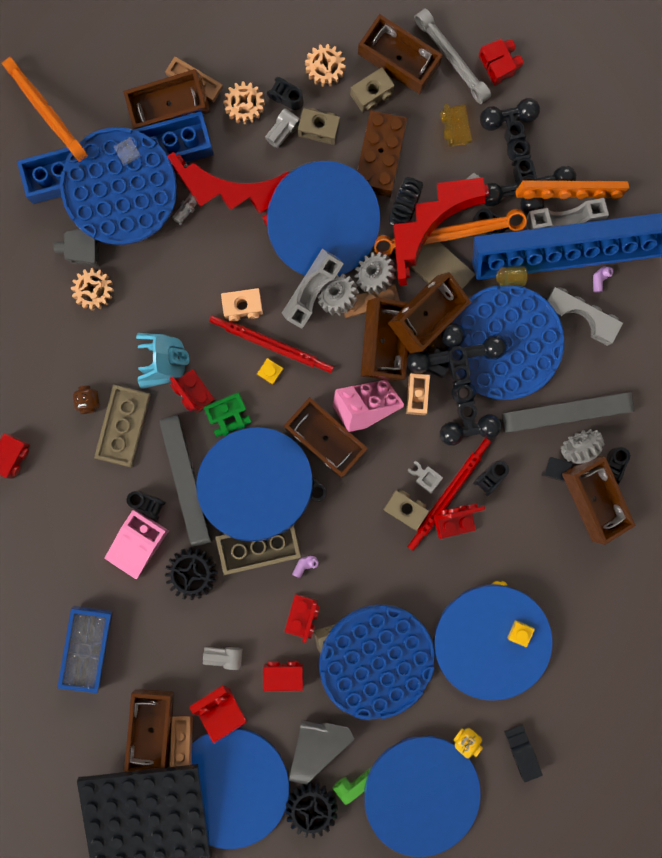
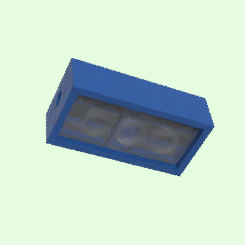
(84, 649)

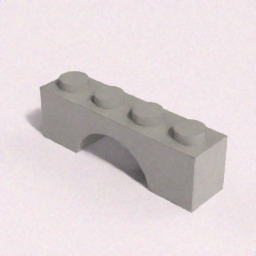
(587, 212)
(321, 272)
(603, 326)

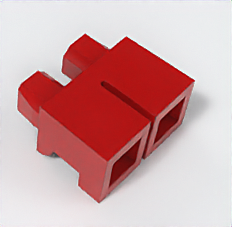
(498, 60)

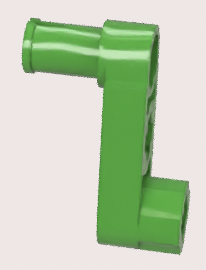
(349, 791)

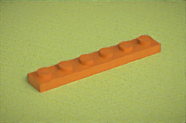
(572, 189)

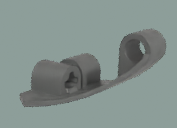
(317, 748)

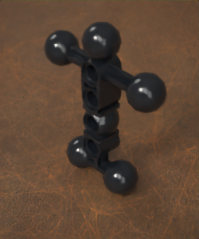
(526, 111)
(453, 337)

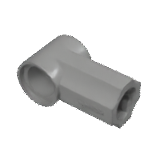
(285, 124)
(229, 657)

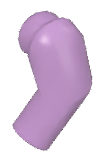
(598, 278)
(305, 563)

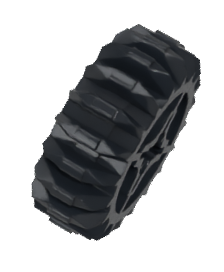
(405, 201)
(182, 571)
(304, 807)

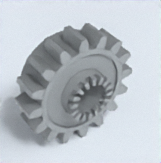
(375, 273)
(338, 295)
(583, 446)

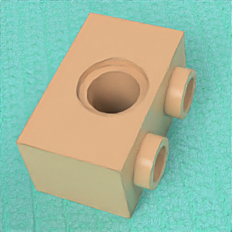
(232, 299)
(417, 394)

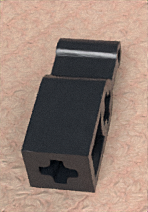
(523, 753)

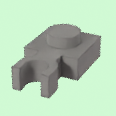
(427, 478)

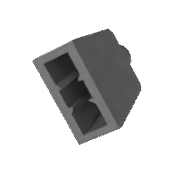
(79, 248)

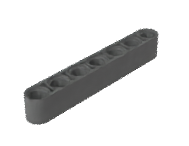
(568, 412)
(185, 480)

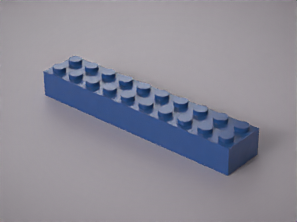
(179, 135)
(569, 245)

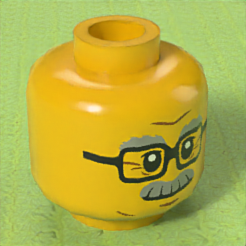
(468, 742)

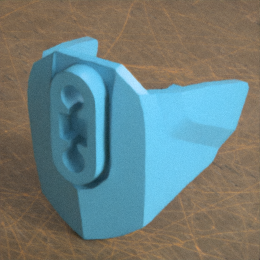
(165, 360)

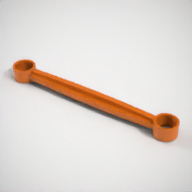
(44, 109)
(462, 230)

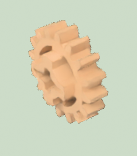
(331, 59)
(244, 94)
(84, 291)

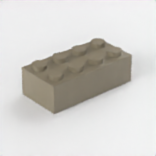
(245, 555)

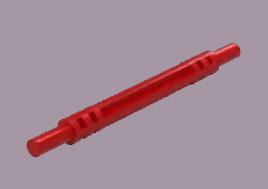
(271, 344)
(449, 493)

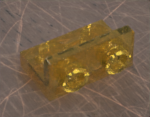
(456, 125)

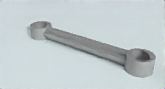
(478, 88)

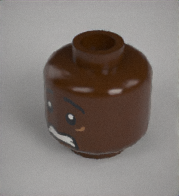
(86, 400)

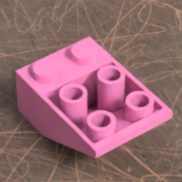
(365, 404)
(136, 543)

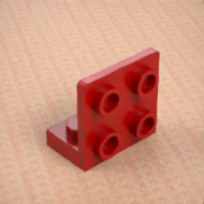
(192, 390)
(456, 520)
(301, 617)
(219, 713)

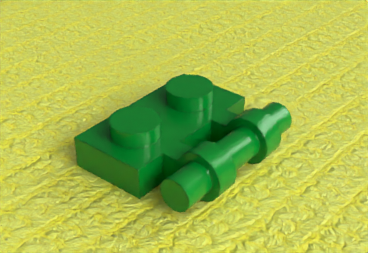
(224, 409)

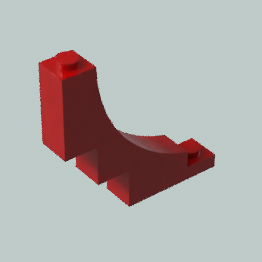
(206, 186)
(452, 198)

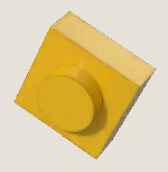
(270, 371)
(520, 633)

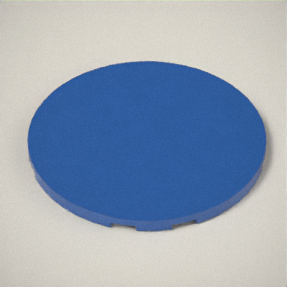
(117, 200)
(326, 209)
(531, 335)
(254, 484)
(475, 646)
(376, 662)
(241, 787)
(422, 796)

